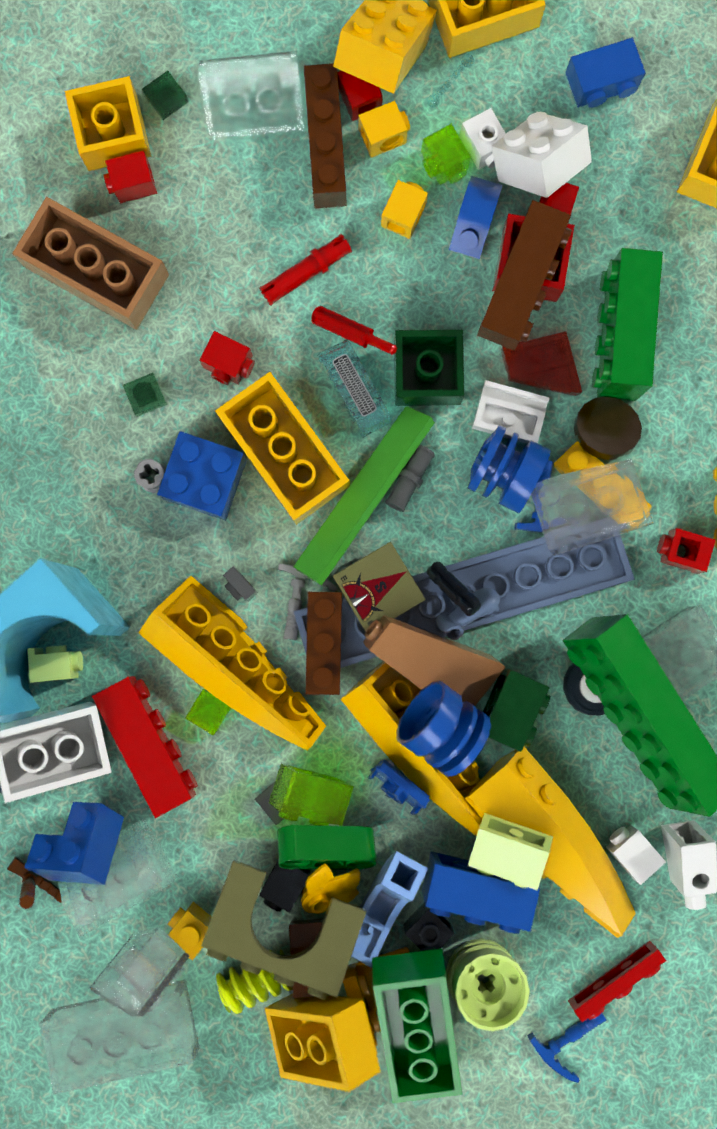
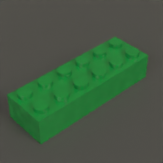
(647, 712)

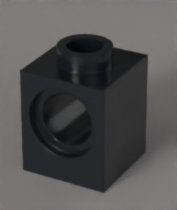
(283, 887)
(427, 929)

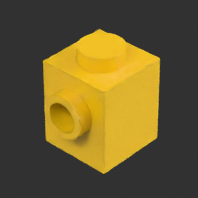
(189, 928)

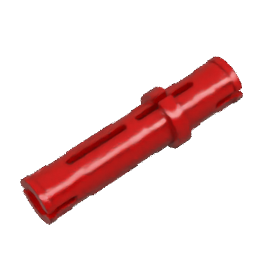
(316, 262)

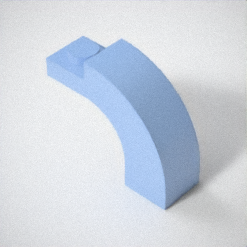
(388, 894)

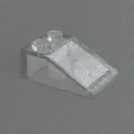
(590, 505)

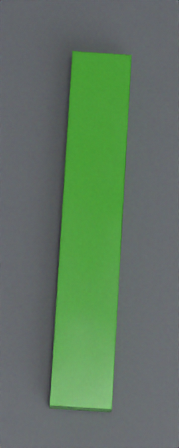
(364, 495)

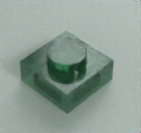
(165, 95)
(144, 394)

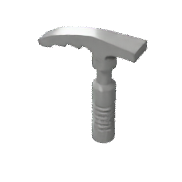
(295, 602)

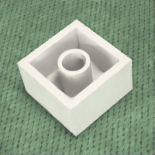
(542, 153)

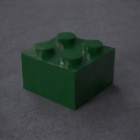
(429, 367)
(514, 708)

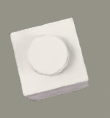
(635, 853)

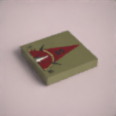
(379, 586)

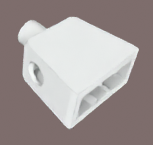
(691, 861)

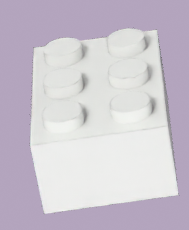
(51, 751)

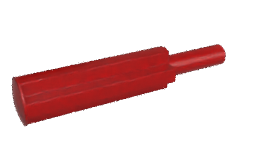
(349, 329)

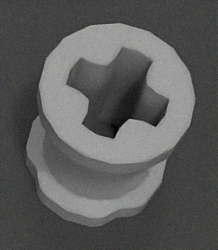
(142, 472)

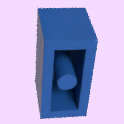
(605, 73)

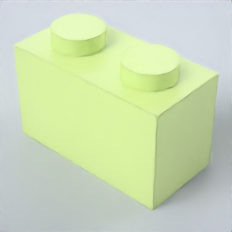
(510, 851)

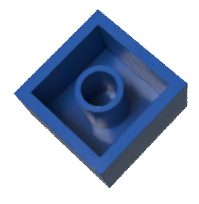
(202, 475)

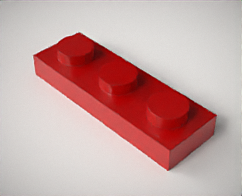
(617, 982)

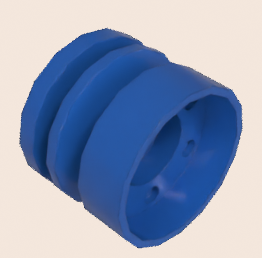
(508, 469)
(443, 729)

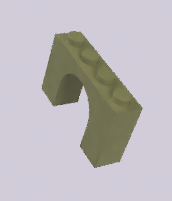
(318, 966)

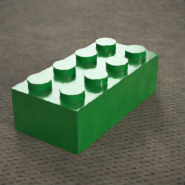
(628, 324)
(416, 1025)

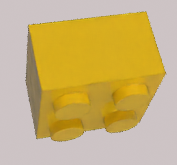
(107, 121)

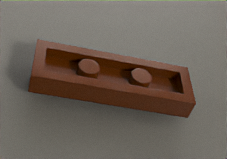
(323, 643)

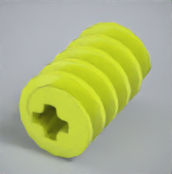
(246, 987)

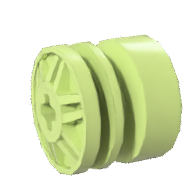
(499, 1000)

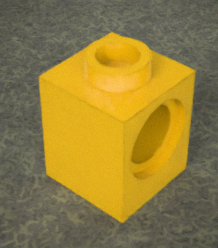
(383, 128)
(404, 208)

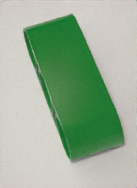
(331, 845)

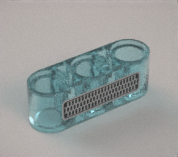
(355, 387)

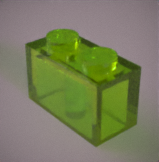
(310, 796)

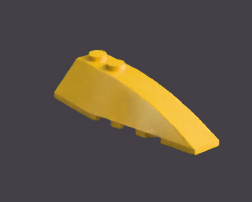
(216, 653)
(379, 705)
(527, 796)

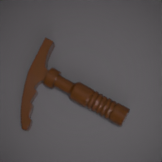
(29, 884)

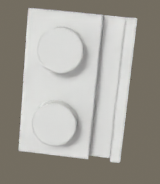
(512, 409)

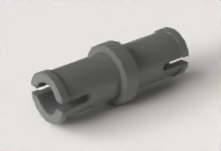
(410, 478)

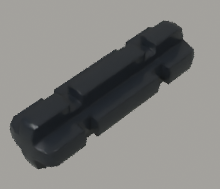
(453, 588)

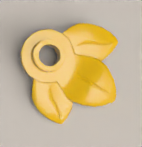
(323, 885)

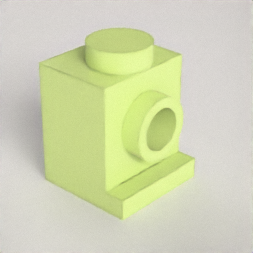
(54, 665)

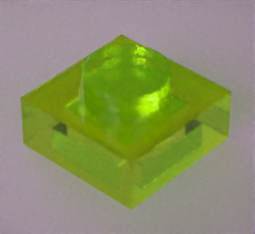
(208, 712)

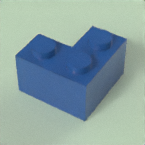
(82, 851)

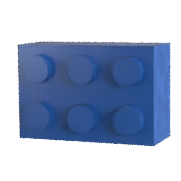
(463, 890)

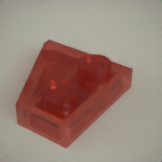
(543, 364)

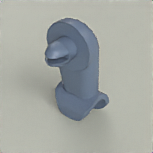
(457, 619)

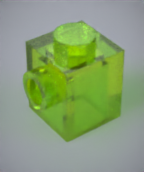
(445, 155)

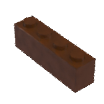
(325, 136)
(524, 276)

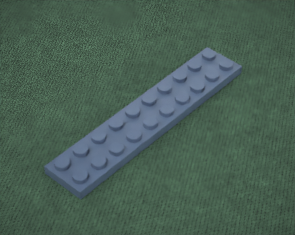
(522, 575)

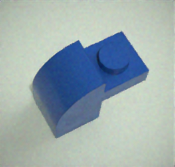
(475, 217)

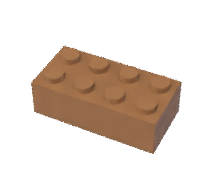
(91, 263)

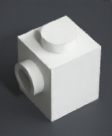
(479, 135)

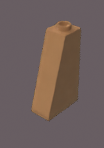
(432, 658)

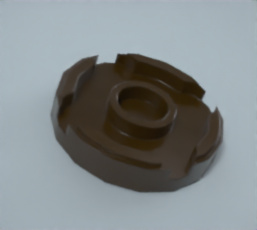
(607, 428)

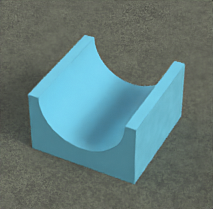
(32, 606)

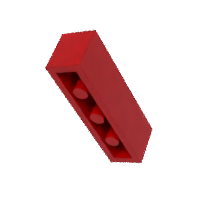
(145, 745)

